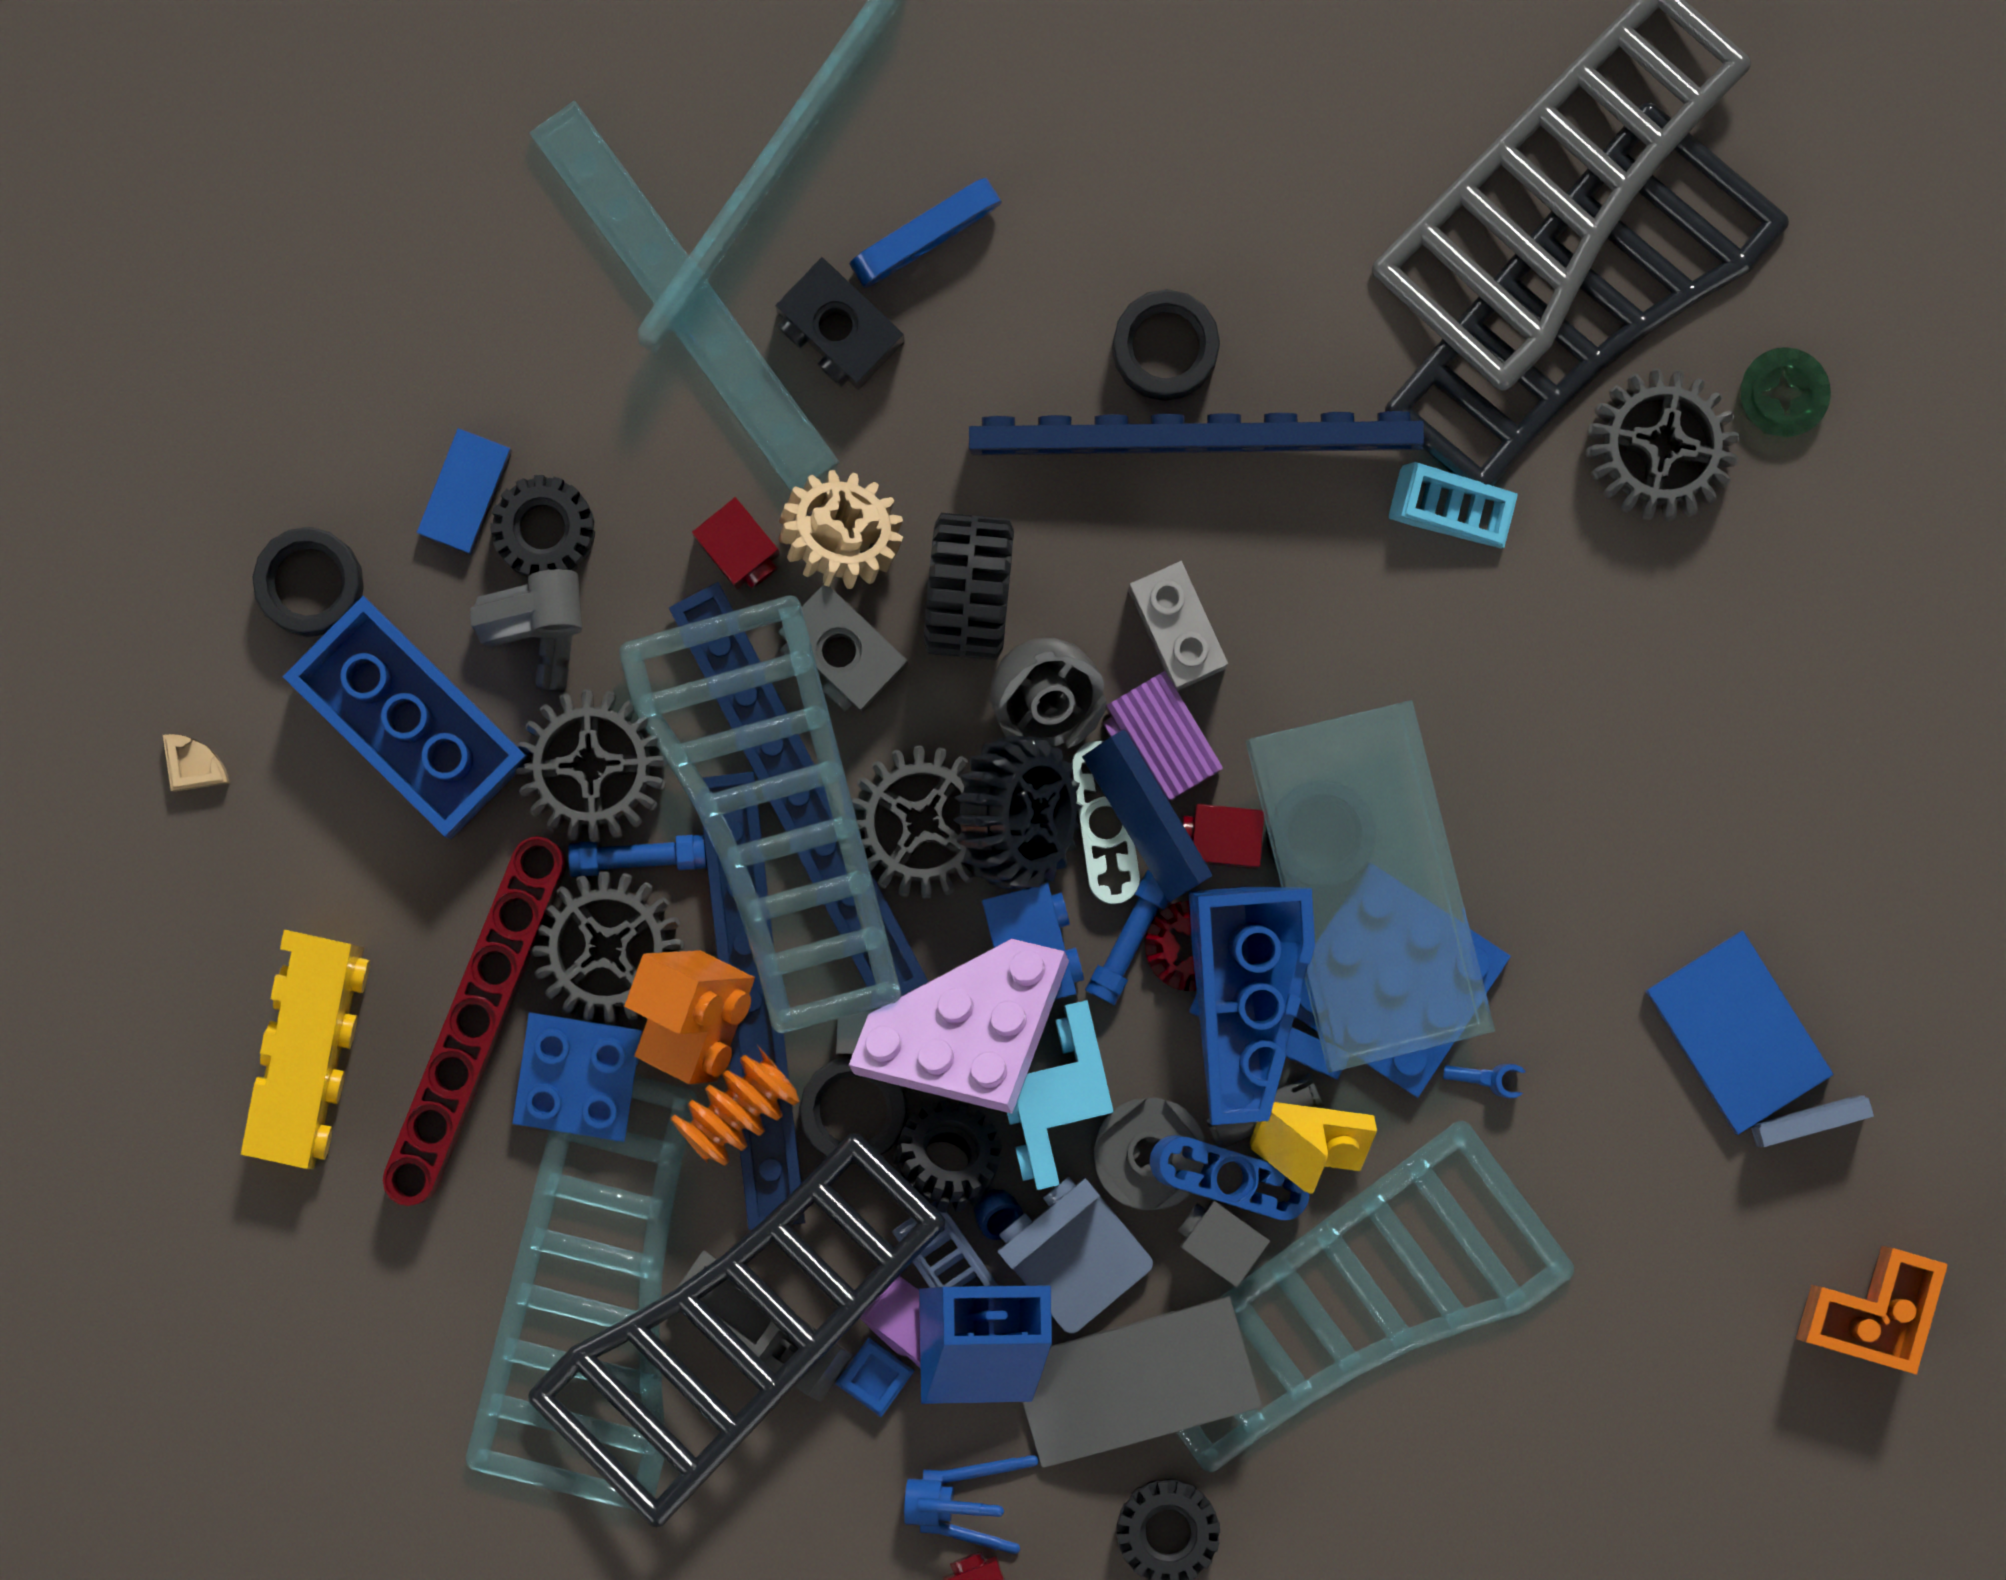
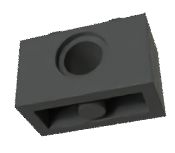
(875, 659)

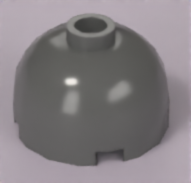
(1048, 692)

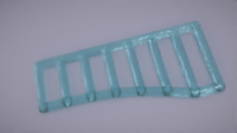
(712, 806)
(524, 1294)
(1400, 1337)

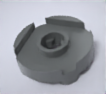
(1117, 1149)

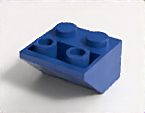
(983, 1342)

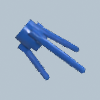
(931, 1503)

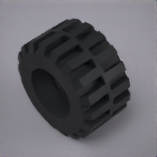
(968, 586)

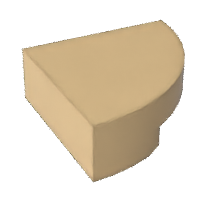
(192, 764)

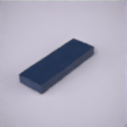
(1147, 815)

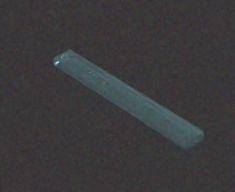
(764, 172)
(707, 325)

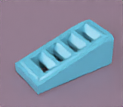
(1406, 495)

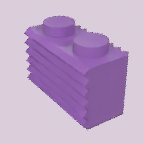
(1164, 735)

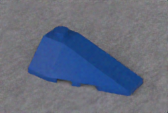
(1249, 979)

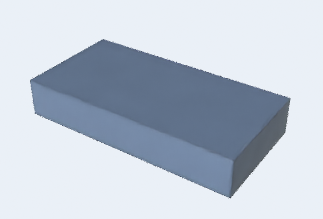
(1812, 1120)

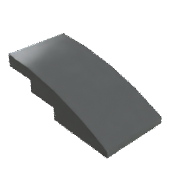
(1141, 1382)

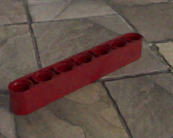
(452, 1039)

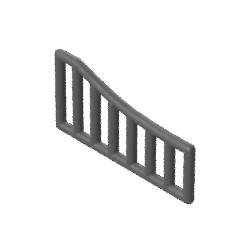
(1593, 231)

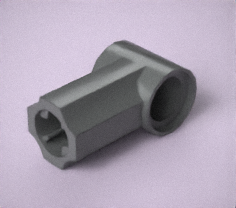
(540, 609)

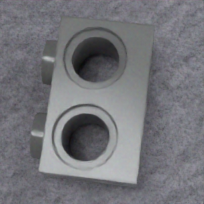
(1177, 626)

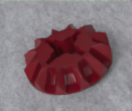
(1162, 947)

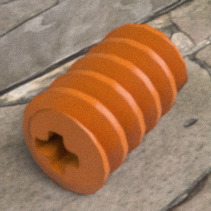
(736, 1109)

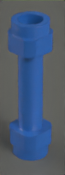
(588, 859)
(1108, 980)

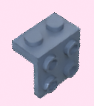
(1077, 1251)

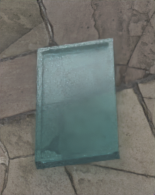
(1364, 830)

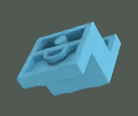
(1060, 1095)

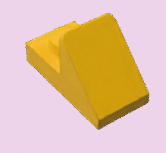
(1307, 1139)

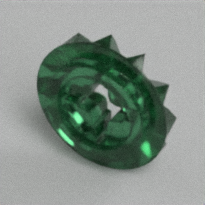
(1802, 373)

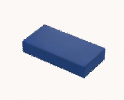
(464, 491)

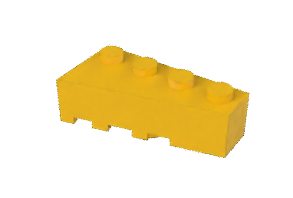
(304, 1050)

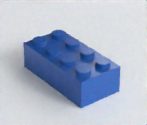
(406, 718)

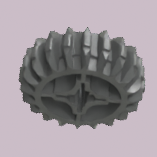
(1636, 441)
(542, 768)
(882, 796)
(576, 910)

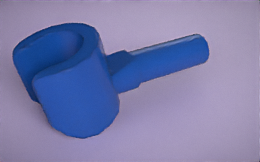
(1485, 1077)

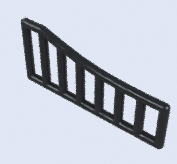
(1636, 323)
(687, 1300)

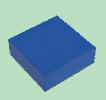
(875, 1377)

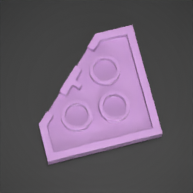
(968, 1029)

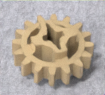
(840, 529)

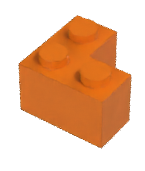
(690, 1011)
(1888, 1324)

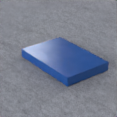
(1739, 1032)

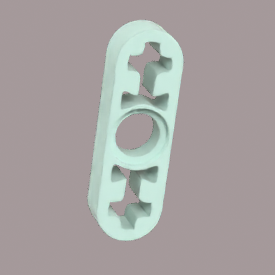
(1098, 866)

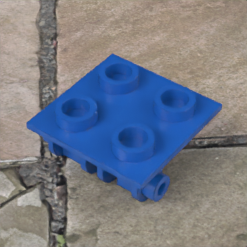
(576, 1077)

